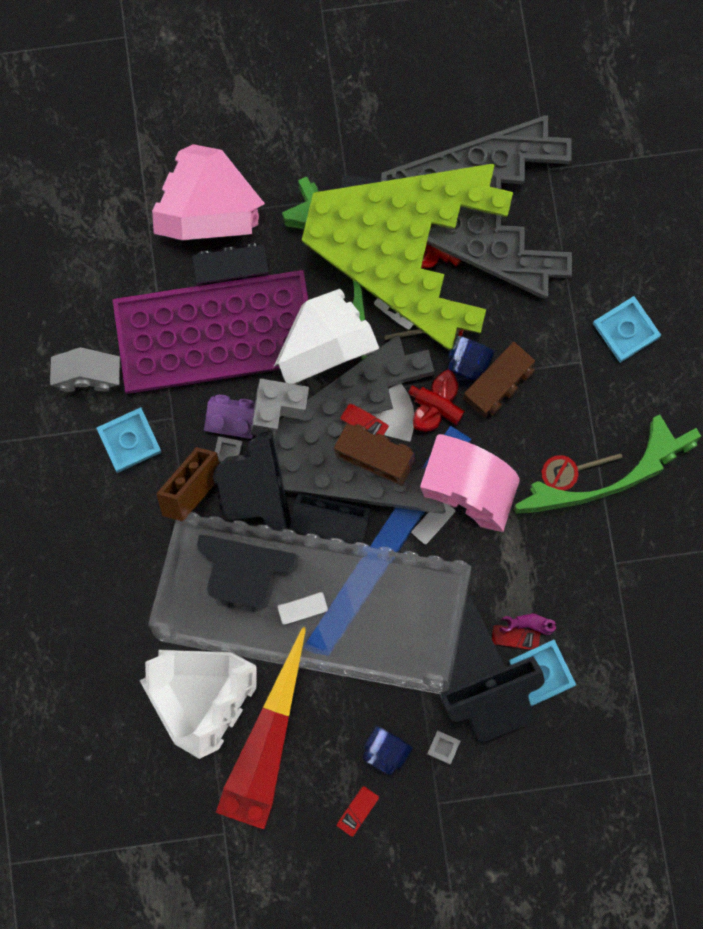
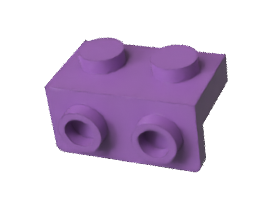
(229, 416)

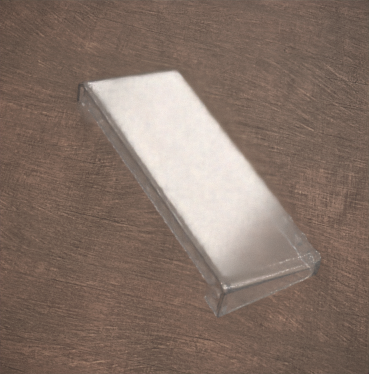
(385, 620)

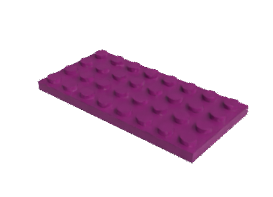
(206, 330)

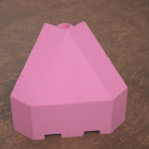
(205, 198)

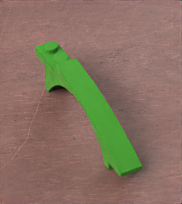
(297, 217)
(660, 449)

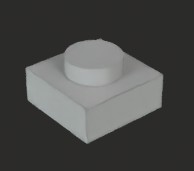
(227, 447)
(443, 747)

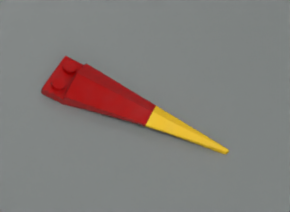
(253, 780)

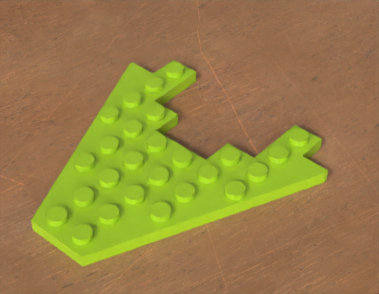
(381, 236)

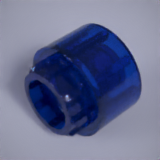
(469, 358)
(386, 750)

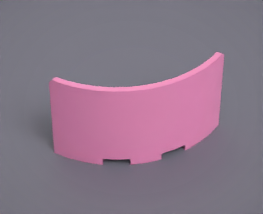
(472, 479)

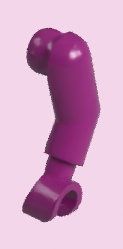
(533, 621)

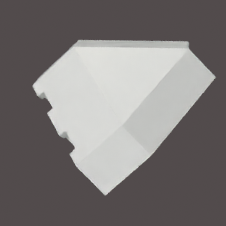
(324, 336)
(198, 695)

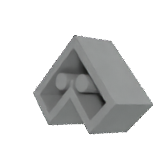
(84, 369)
(277, 400)

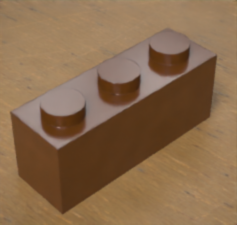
(500, 380)
(375, 453)
(188, 484)

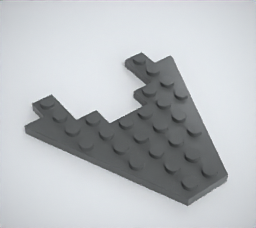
(479, 235)
(307, 444)

